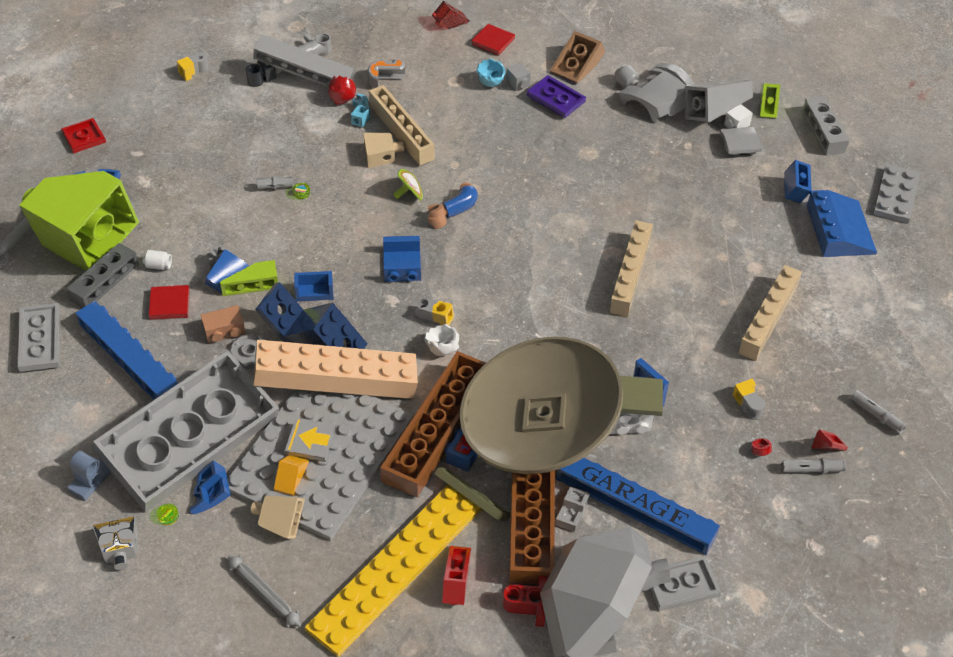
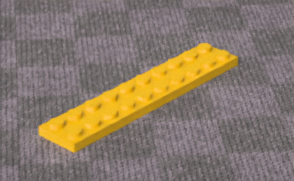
(391, 571)

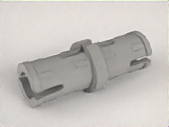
(275, 182)

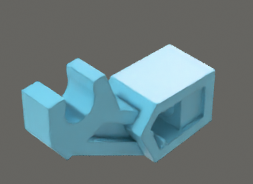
(361, 113)

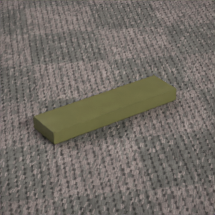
(473, 494)

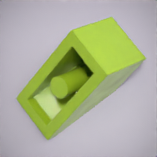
(769, 100)

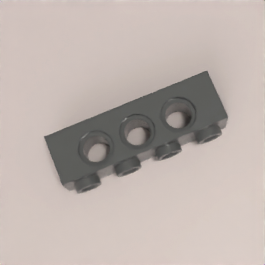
(102, 275)

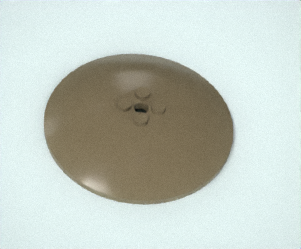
(537, 376)

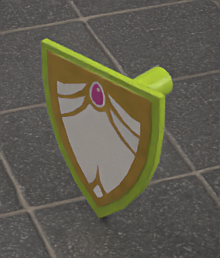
(409, 182)

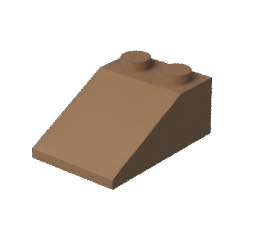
(578, 57)

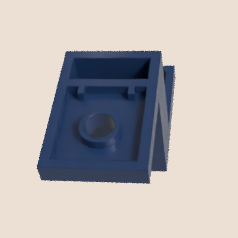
(313, 326)

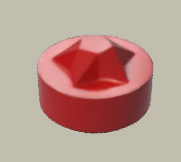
(761, 447)

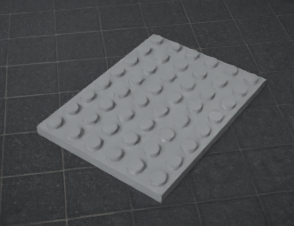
(331, 489)

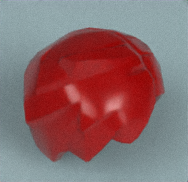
(341, 89)

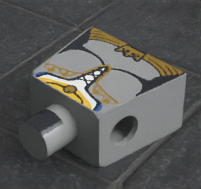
(118, 541)

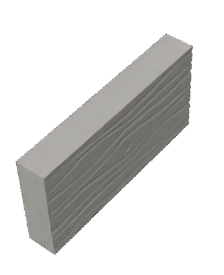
(185, 430)

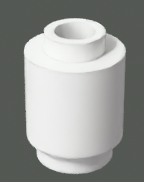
(157, 260)

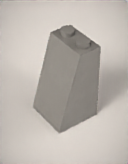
(715, 98)

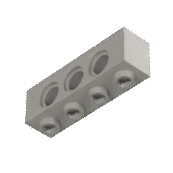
(825, 125)

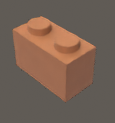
(223, 324)

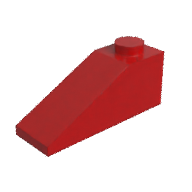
(456, 575)

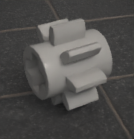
(215, 254)

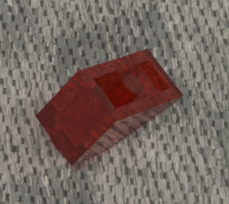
(449, 16)

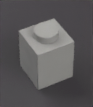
(518, 76)

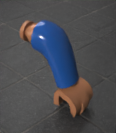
(464, 201)

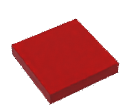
(493, 39)
(83, 135)
(169, 302)

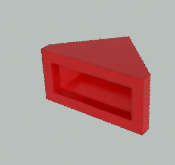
(828, 441)

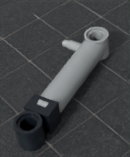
(261, 71)

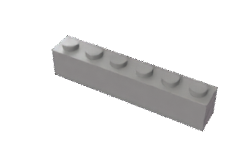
(299, 61)

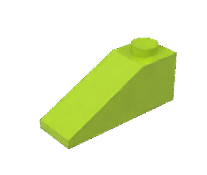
(254, 278)

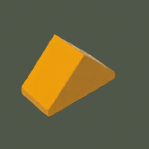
(289, 474)

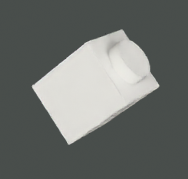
(738, 117)

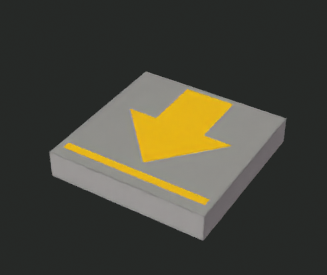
(310, 439)

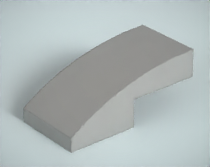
(572, 509)

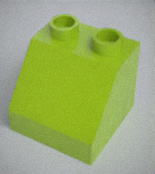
(80, 215)

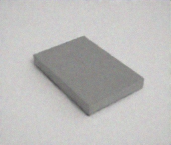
(689, 583)

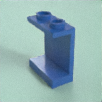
(402, 258)

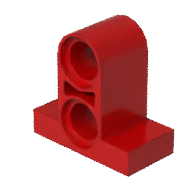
(523, 604)

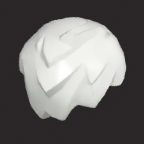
(442, 340)

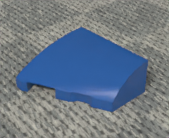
(211, 487)

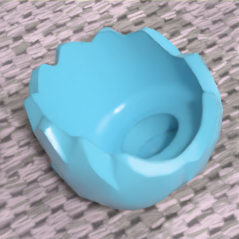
(491, 72)

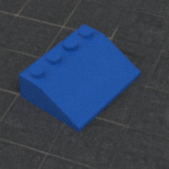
(839, 225)

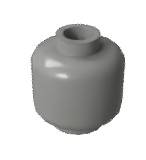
(626, 76)

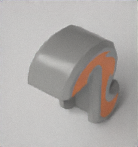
(384, 70)

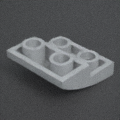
(741, 140)

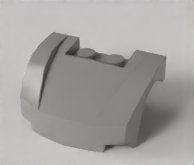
(661, 92)

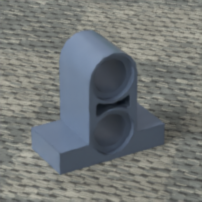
(88, 475)

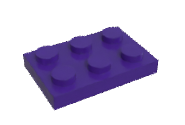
(556, 96)

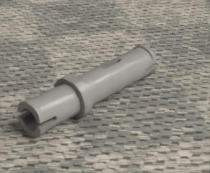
(885, 417)
(823, 465)

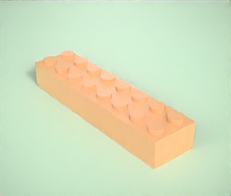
(335, 369)

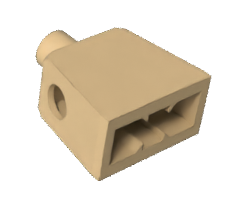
(380, 148)
(279, 514)

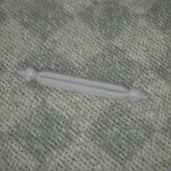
(264, 590)

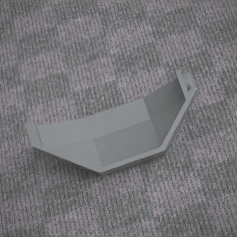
(594, 590)

